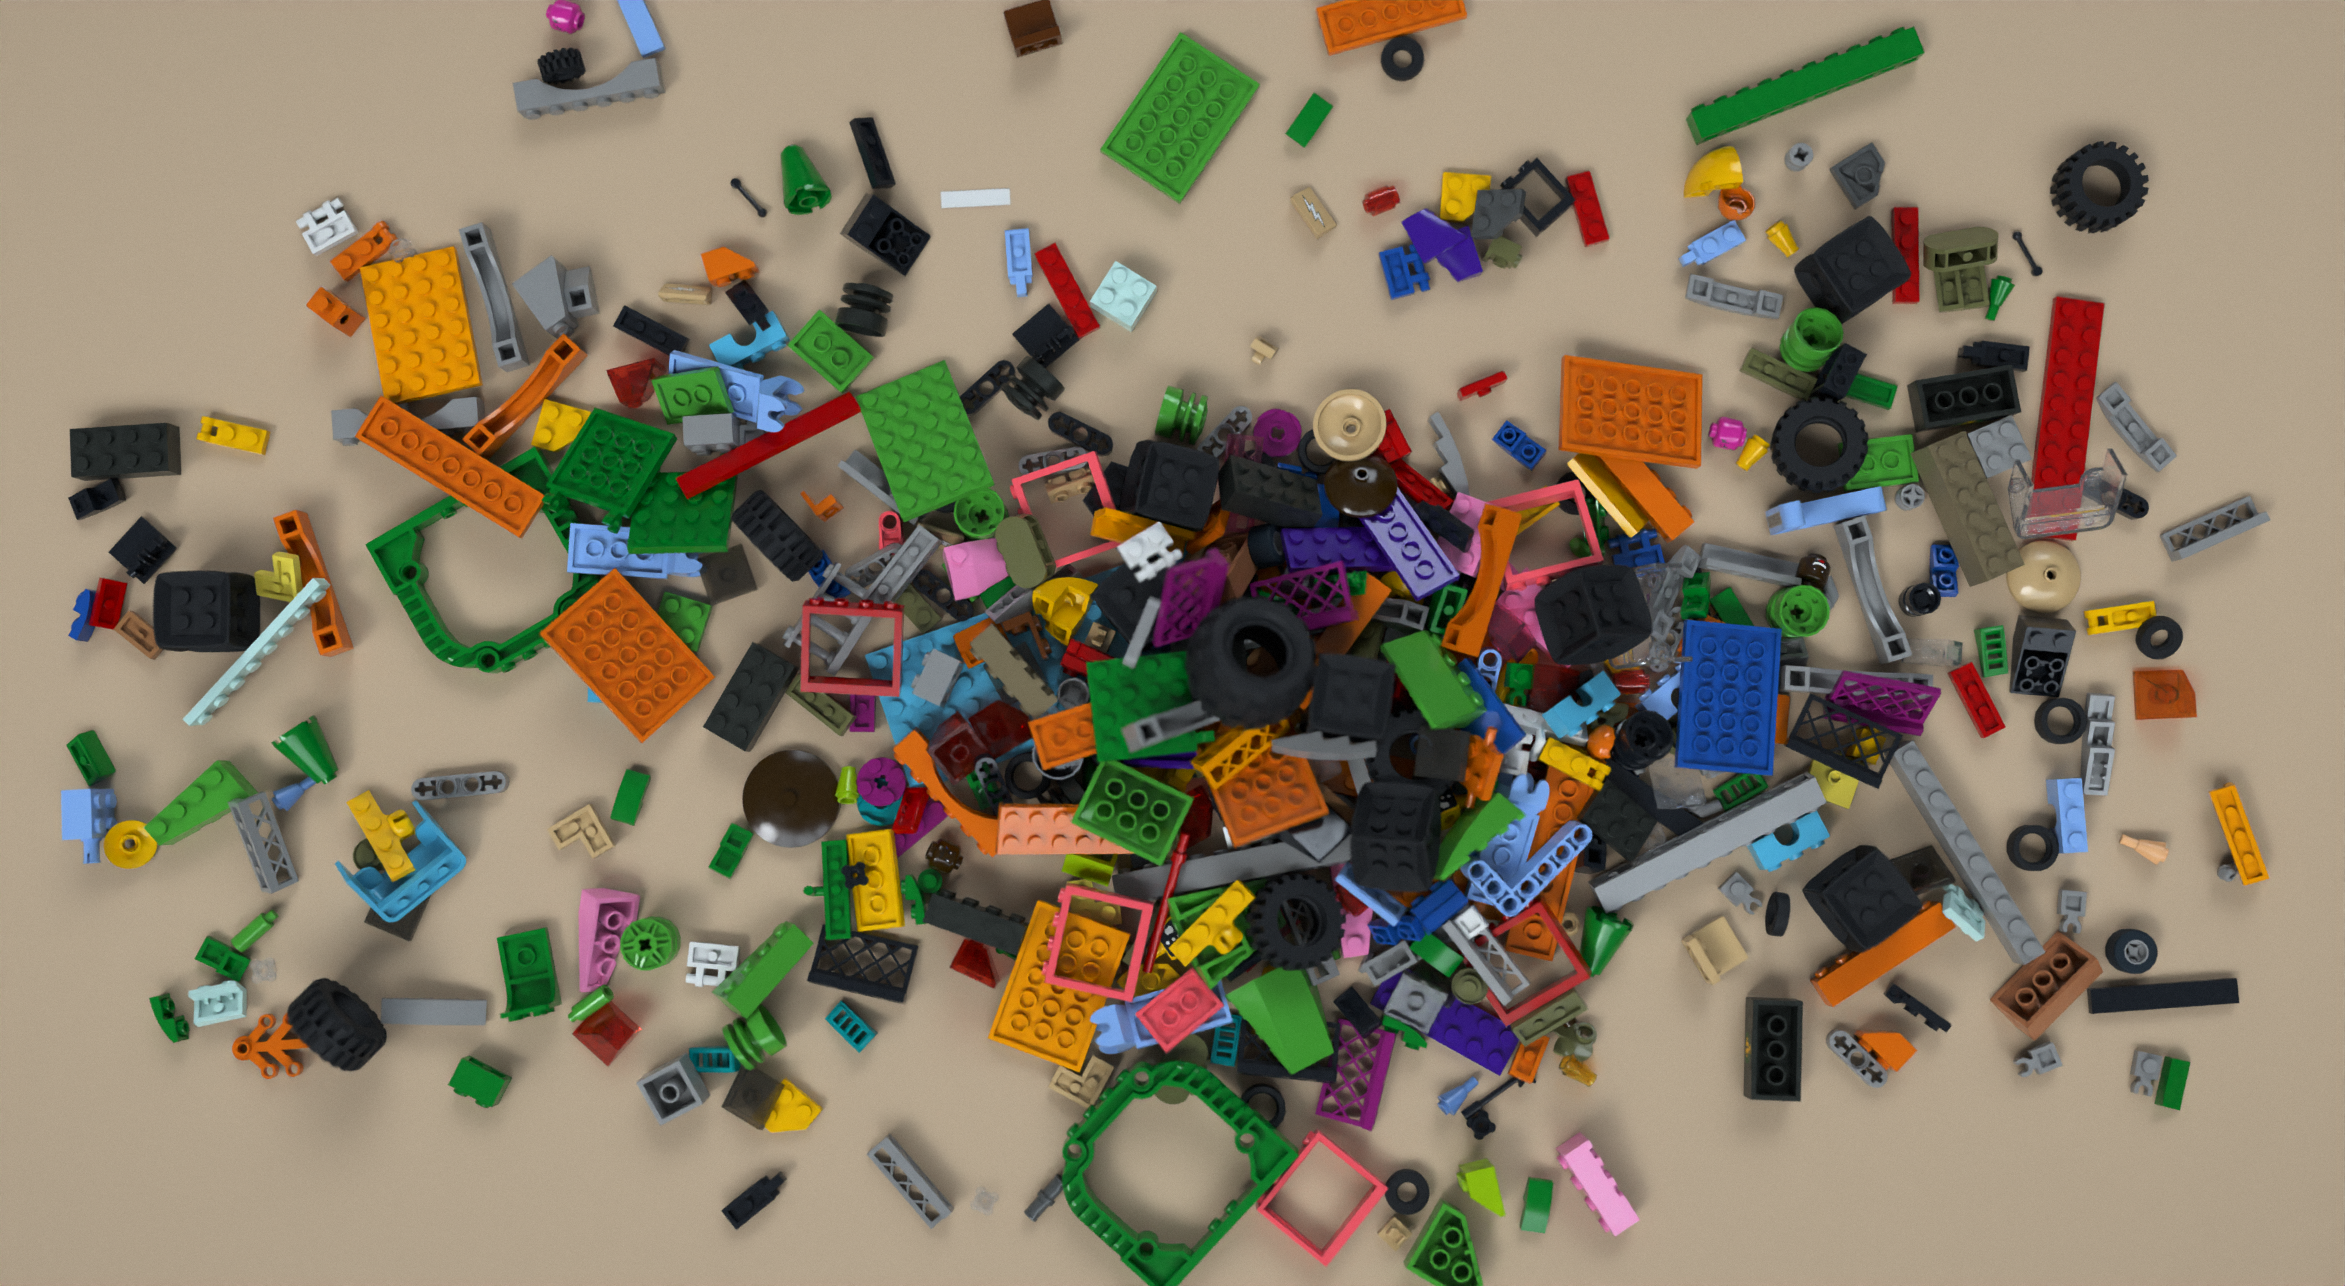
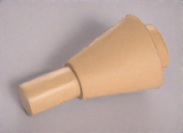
(2151, 850)

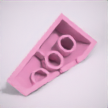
(974, 567)
(602, 921)

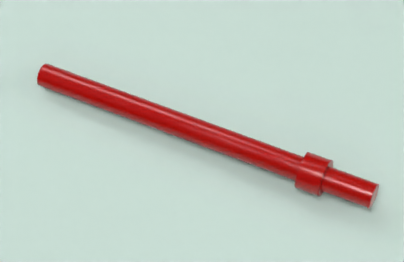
(1178, 857)

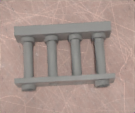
(846, 639)

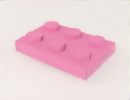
(1469, 512)

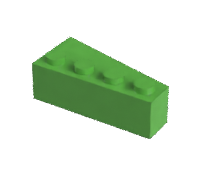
(200, 803)
(763, 969)

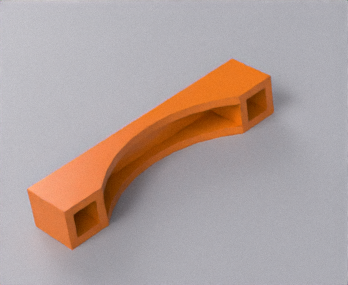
(501, 424)
(1497, 535)
(326, 617)
(978, 824)

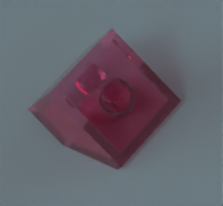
(1510, 634)

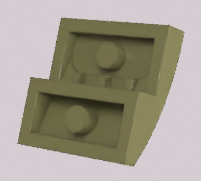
(1961, 289)

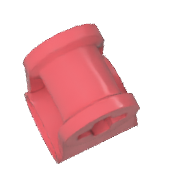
(890, 536)

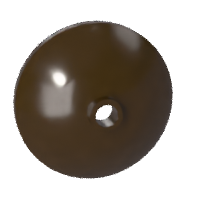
(1358, 495)

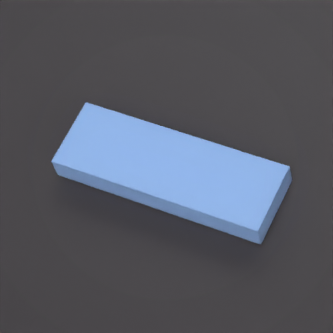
(641, 27)
(1376, 899)

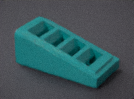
(851, 1039)
(1233, 1050)
(730, 1062)

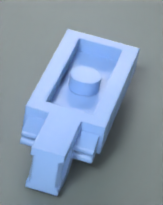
(1713, 244)
(1019, 259)

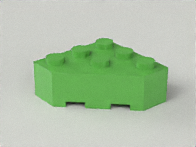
(1445, 1249)

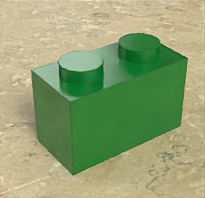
(1444, 606)
(479, 1082)

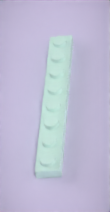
(262, 646)

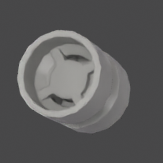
(1073, 693)

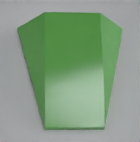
(1473, 832)
(1210, 963)
(1286, 1016)

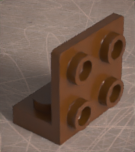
(1033, 27)
(1017, 626)

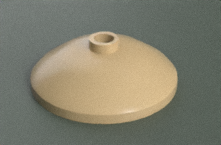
(1344, 410)
(2030, 582)

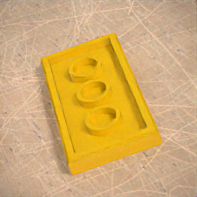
(1608, 493)
(880, 900)

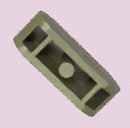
(1960, 249)
(1025, 550)
(1192, 1050)

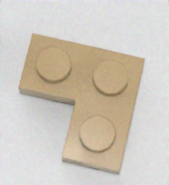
(583, 825)
(1083, 1088)

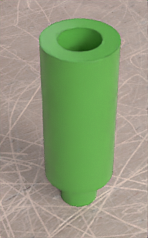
(254, 930)
(591, 1003)

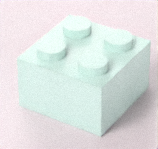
(1123, 296)

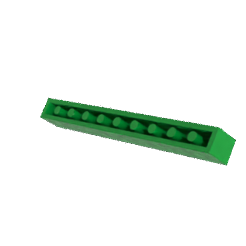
(1804, 85)

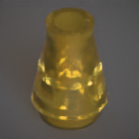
(1577, 1070)

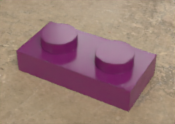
(865, 709)

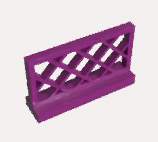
(1207, 597)
(1323, 618)
(1899, 719)
(1375, 1084)

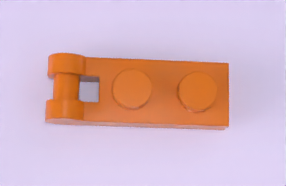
(363, 251)

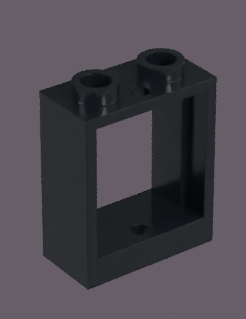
(1567, 200)
(1840, 371)

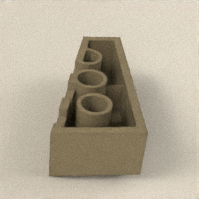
(1013, 671)

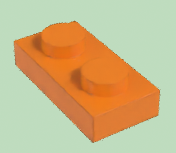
(1528, 1059)

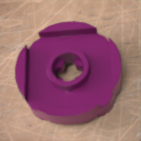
(1281, 420)
(875, 769)

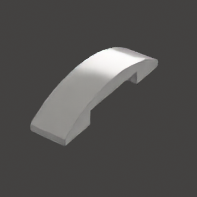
(1732, 298)
(2132, 429)
(1662, 601)

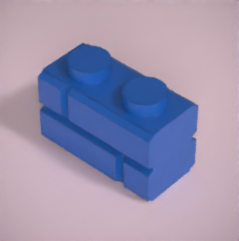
(1438, 906)

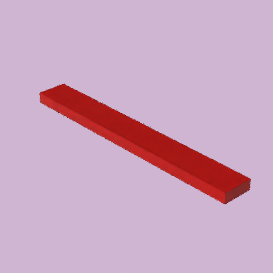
(768, 445)

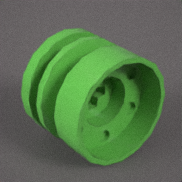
(1811, 339)
(1181, 415)
(977, 505)
(1810, 607)
(664, 942)
(750, 1039)

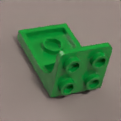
(528, 974)

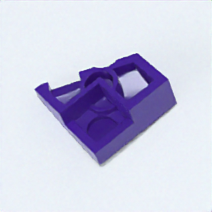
(1431, 234)
(1462, 260)

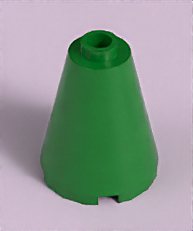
(802, 182)
(308, 750)
(1602, 937)

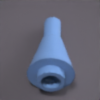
(288, 796)
(1453, 1099)

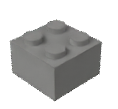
(711, 433)
(1999, 446)
(937, 677)
(673, 1089)

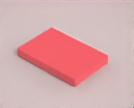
(1179, 1010)

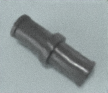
(1045, 1198)

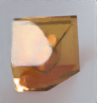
(2163, 695)

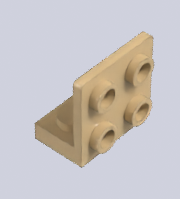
(1714, 950)

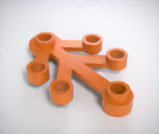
(273, 1045)

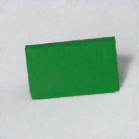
(91, 757)
(2172, 1083)

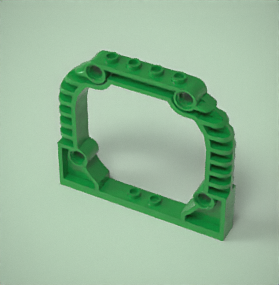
(401, 549)
(1168, 1263)

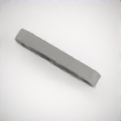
(460, 787)

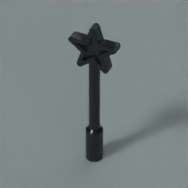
(1478, 1105)

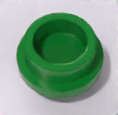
(930, 881)

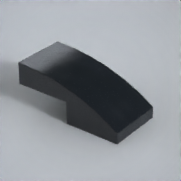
(97, 499)

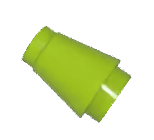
(847, 786)

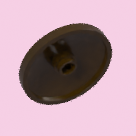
(791, 798)

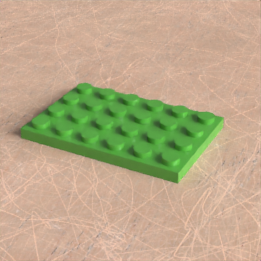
(1180, 118)
(924, 441)

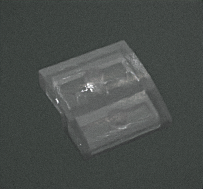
(1676, 786)

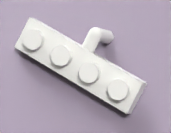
(1534, 723)

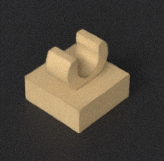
(1263, 349)
(1100, 637)
(1394, 1233)

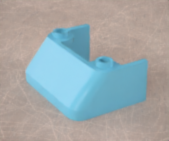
(434, 862)

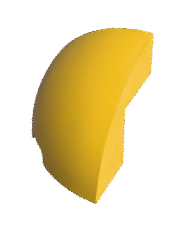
(1714, 172)
(1063, 605)

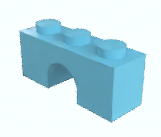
(730, 353)
(1595, 695)
(1807, 832)

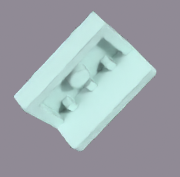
(219, 1003)

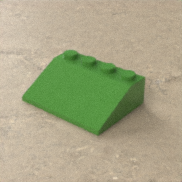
(1434, 680)
(1132, 811)

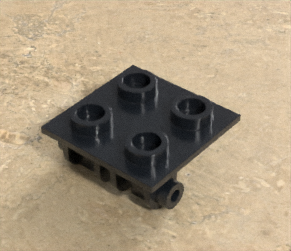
(1046, 336)
(142, 550)

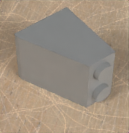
(545, 296)

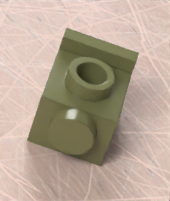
(1503, 253)

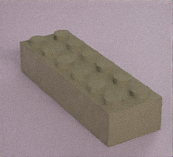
(1967, 509)

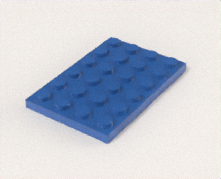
(1728, 698)

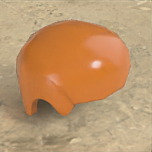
(1736, 203)
(1600, 743)

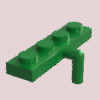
(834, 891)

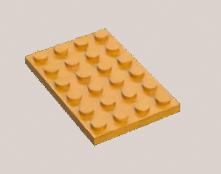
(421, 326)
(1053, 1018)

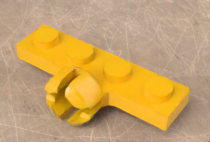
(384, 833)
(1215, 925)

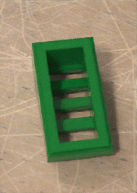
(1981, 642)
(1753, 790)

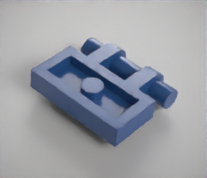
(1397, 274)
(1644, 556)

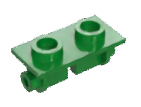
(1597, 514)
(1356, 580)

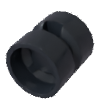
(1919, 599)

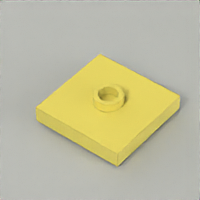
(1835, 786)

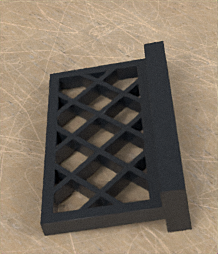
(1834, 760)
(858, 985)
(1276, 1070)

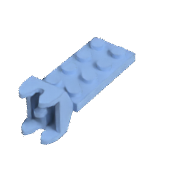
(749, 394)
(600, 551)
(1510, 851)
(1124, 1030)

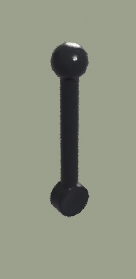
(736, 184)
(2036, 270)

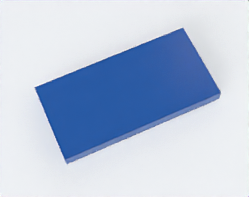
(1496, 716)

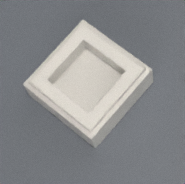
(1470, 922)

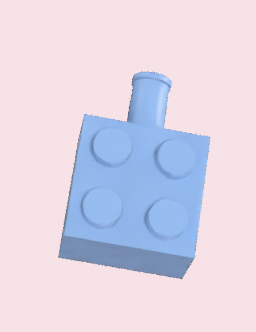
(88, 817)

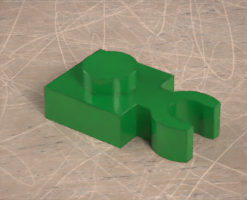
(1517, 678)

